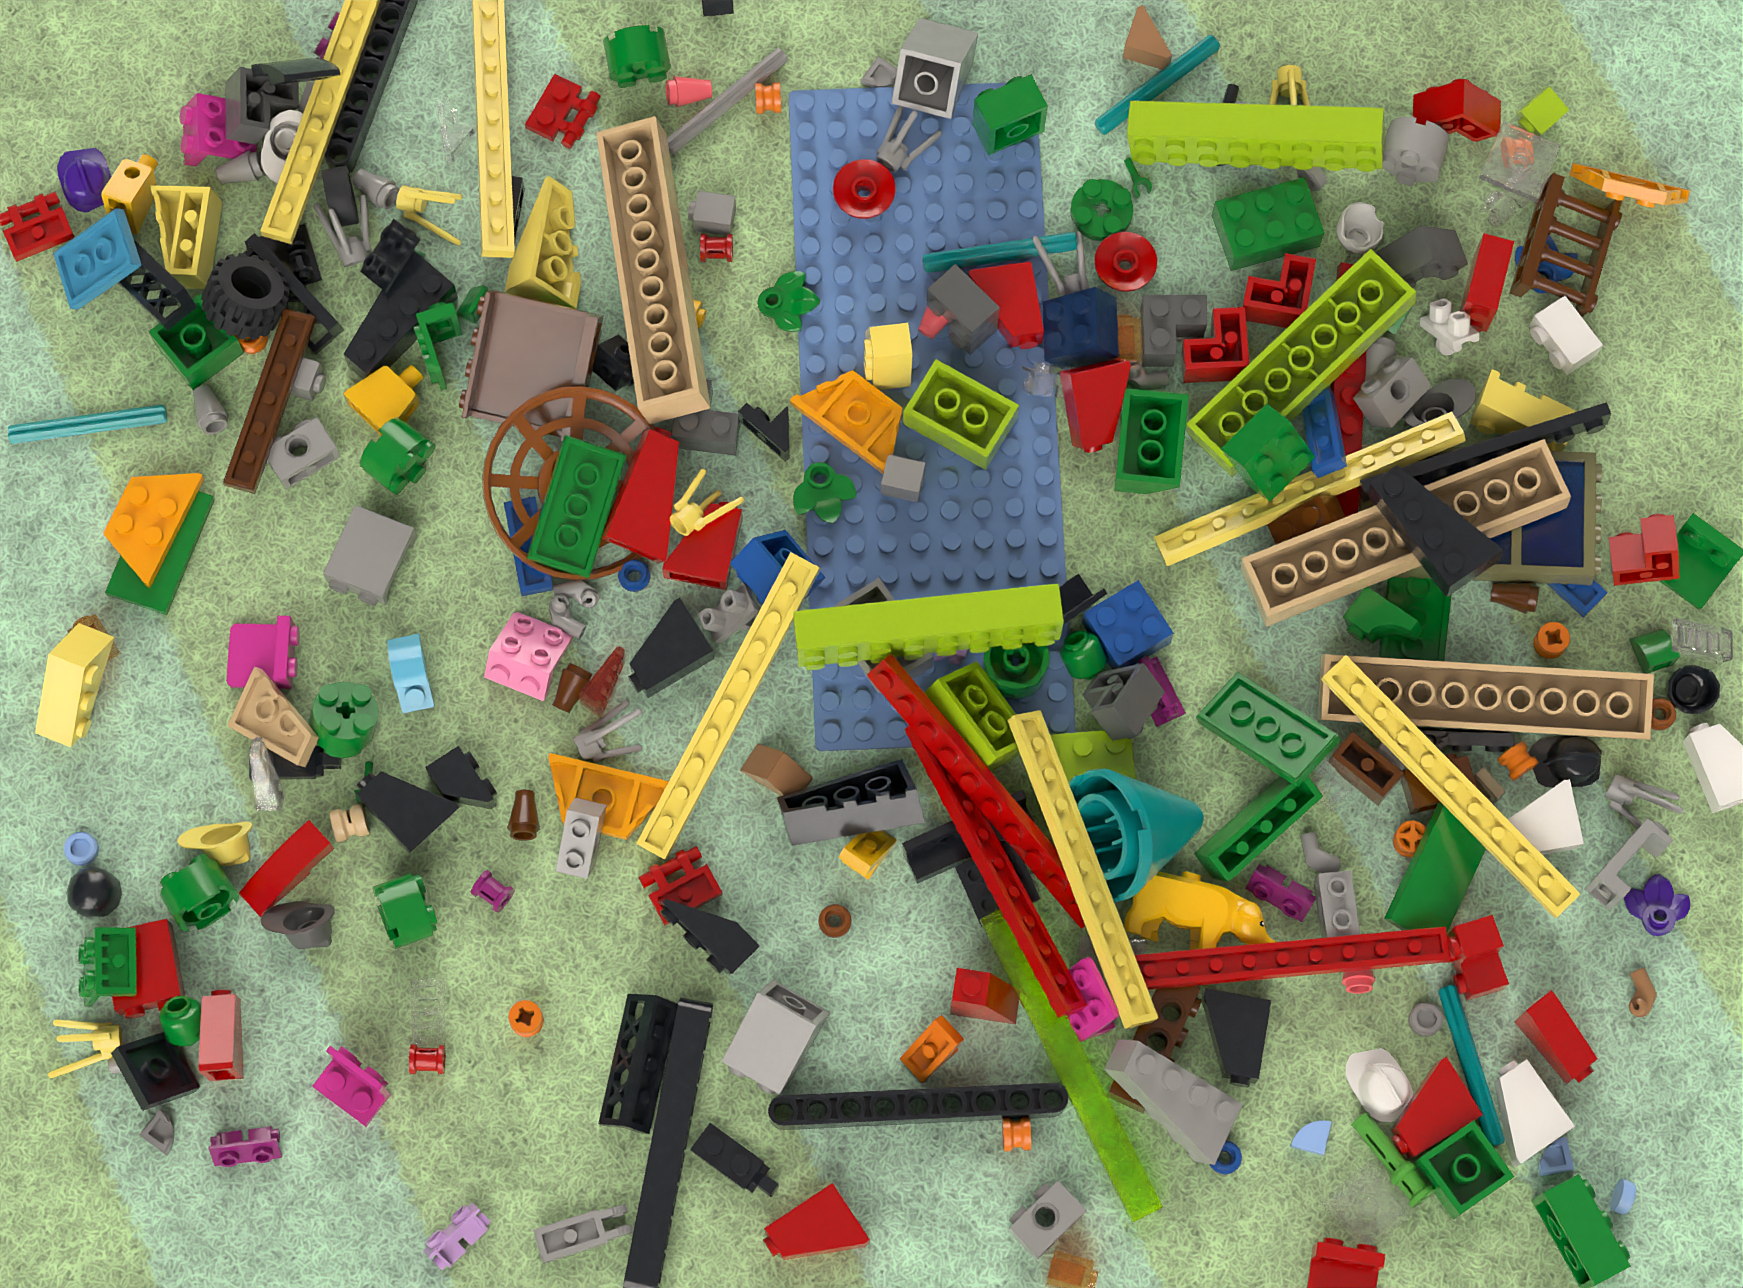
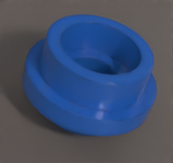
(634, 566)
(1233, 1165)

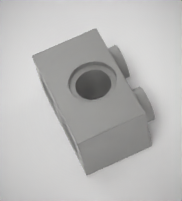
(1391, 391)
(319, 452)
(581, 838)
(1336, 904)
(1039, 1239)

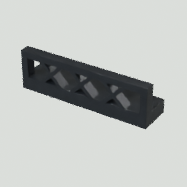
(162, 281)
(301, 294)
(944, 847)
(643, 1062)

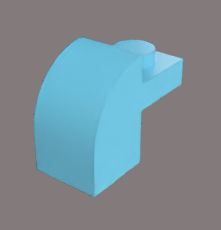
(410, 673)

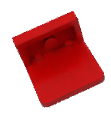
(1343, 1266)

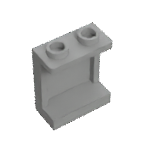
(368, 555)
(1607, 886)

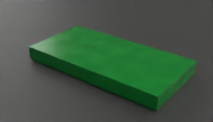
(576, 506)
(159, 597)
(1430, 607)
(1267, 729)
(1436, 875)

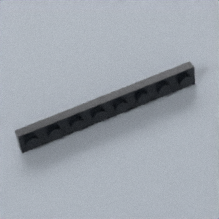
(1558, 429)

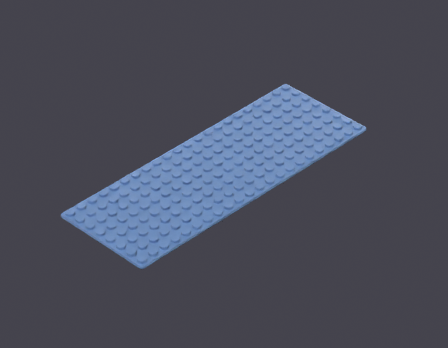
(970, 523)

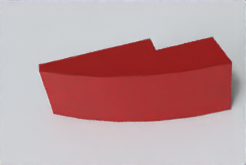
(286, 868)

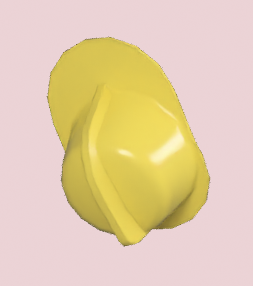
(220, 842)

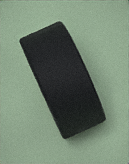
(340, 195)

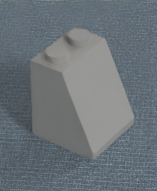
(934, 67)
(774, 1037)

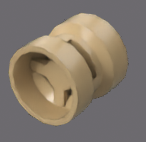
(342, 823)

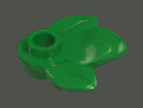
(792, 301)
(824, 497)

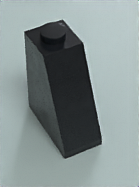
(669, 652)
(403, 808)
(1237, 1032)

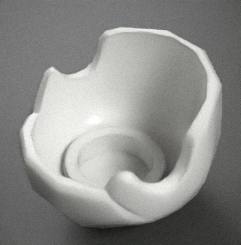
(1359, 218)

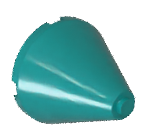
(1132, 827)

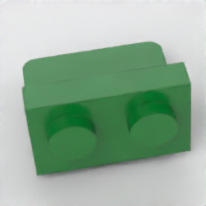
(434, 326)

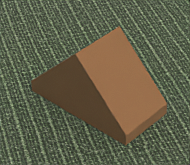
(1145, 42)
(775, 770)

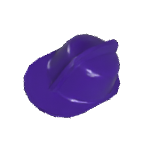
(83, 178)

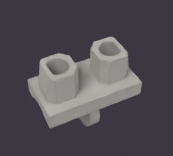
(734, 612)

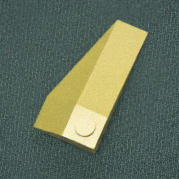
(545, 252)

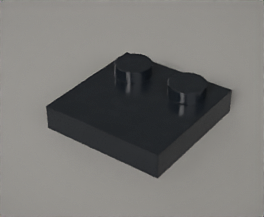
(155, 1070)

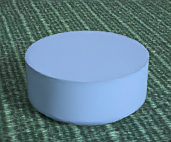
(81, 848)
(1623, 1197)

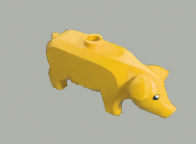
(1194, 906)

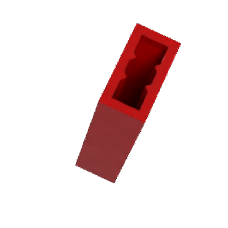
(645, 499)

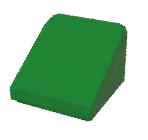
(469, 306)

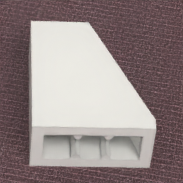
(1718, 764)
(1551, 821)
(1528, 1112)

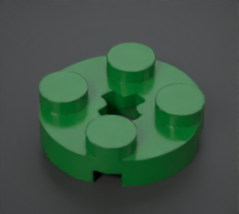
(1101, 192)

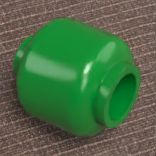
(1083, 655)
(181, 1020)

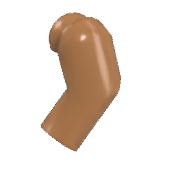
(1645, 994)

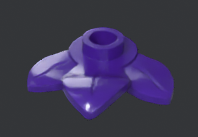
(1658, 900)

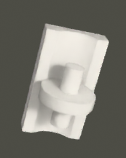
(1448, 327)

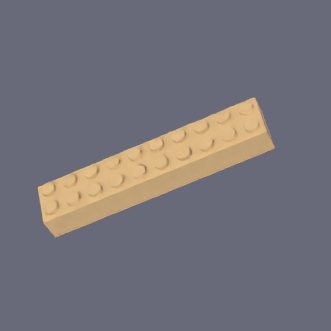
(652, 271)
(1368, 549)
(1503, 697)

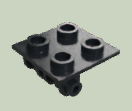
(390, 255)
(296, 256)
(976, 887)

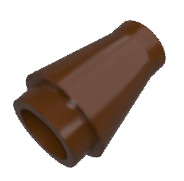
(1516, 596)
(570, 685)
(524, 817)

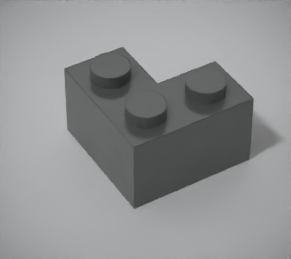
(253, 103)
(1425, 254)
(966, 307)
(1164, 320)
(707, 430)
(1123, 699)

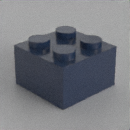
(1080, 328)

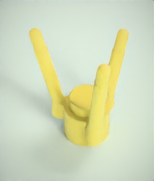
(1290, 84)
(415, 200)
(691, 515)
(104, 1038)

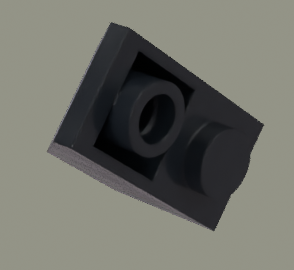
(458, 781)

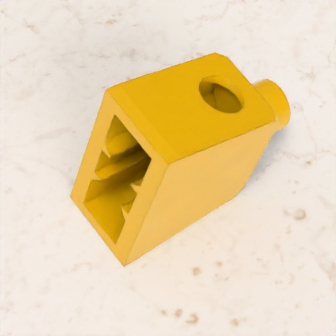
(131, 190)
(385, 396)

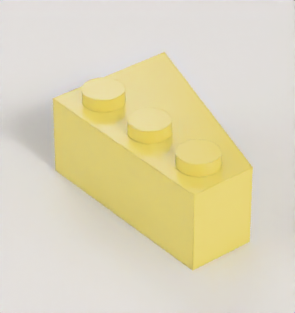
(188, 231)
(888, 356)
(1508, 409)
(72, 684)

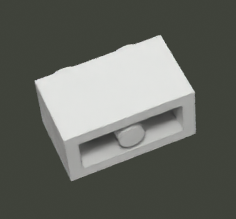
(1565, 335)

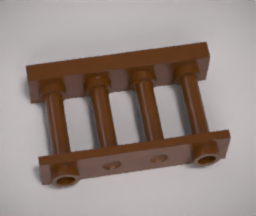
(1535, 249)

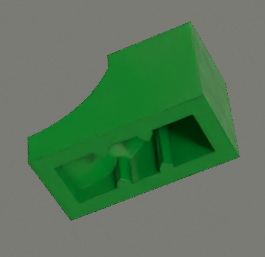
(1376, 617)

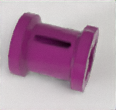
(492, 891)

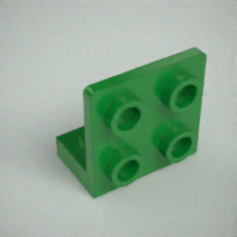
(1703, 561)
(108, 963)

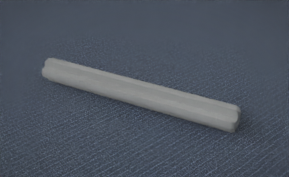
(726, 100)

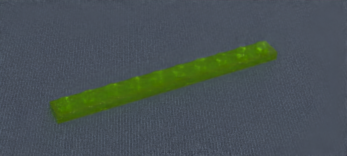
(1075, 1075)

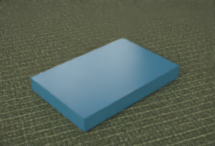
(97, 259)

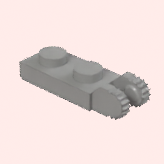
(579, 1233)

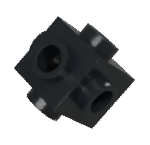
(614, 363)

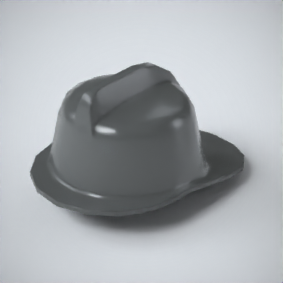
(1446, 397)
(301, 922)

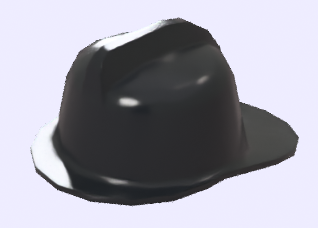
(1566, 759)

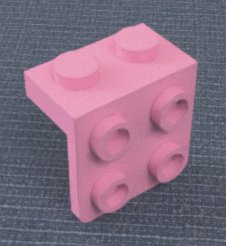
(526, 655)

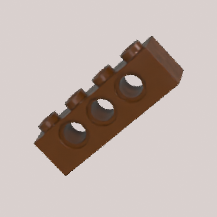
(1173, 1033)

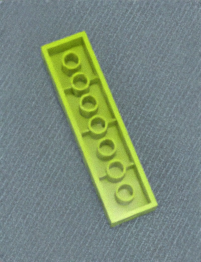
(1256, 135)
(1307, 353)
(928, 626)

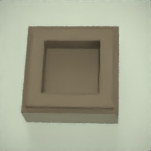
(1488, 786)

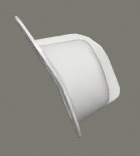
(278, 142)
(1379, 1084)

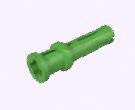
(1401, 1171)

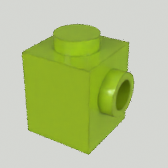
(1541, 112)

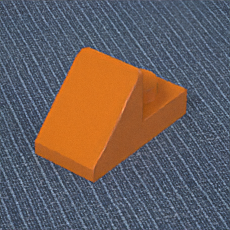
(932, 1049)

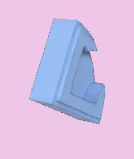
(1312, 1137)
(1556, 1159)

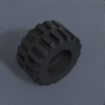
(245, 296)

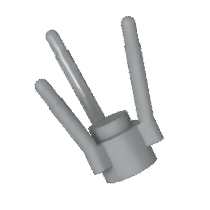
(893, 153)
(350, 249)
(1073, 282)
(590, 739)
(1625, 789)

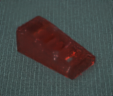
(599, 689)

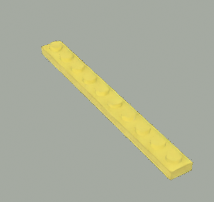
(318, 122)
(493, 129)
(1257, 511)
(728, 706)
(1450, 786)
(1083, 869)

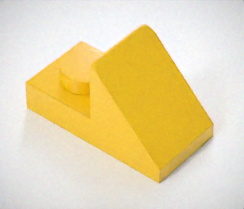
(867, 852)

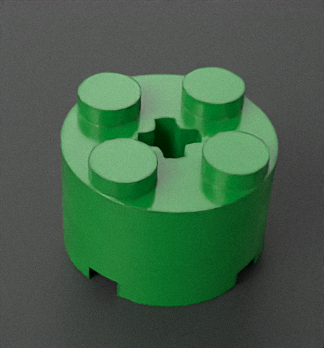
(637, 55)
(397, 455)
(1018, 680)
(344, 718)
(198, 893)
(404, 910)

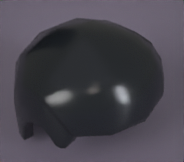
(1695, 683)
(94, 892)

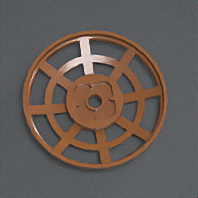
(534, 440)

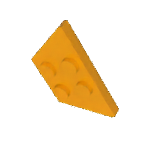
(1620, 185)
(855, 416)
(150, 519)
(627, 794)

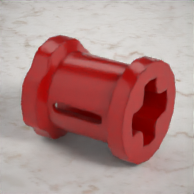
(716, 247)
(427, 1059)

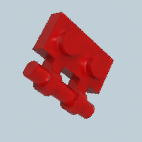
(554, 107)
(39, 232)
(692, 890)

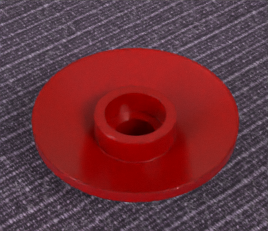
(868, 176)
(1125, 248)

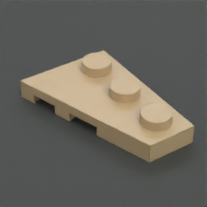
(269, 715)

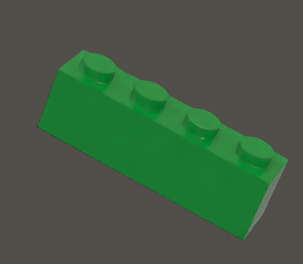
(1256, 827)

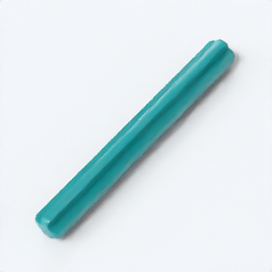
(1158, 83)
(998, 252)
(87, 424)
(1471, 1063)

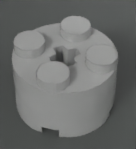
(1414, 150)

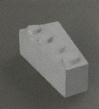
(1180, 1101)

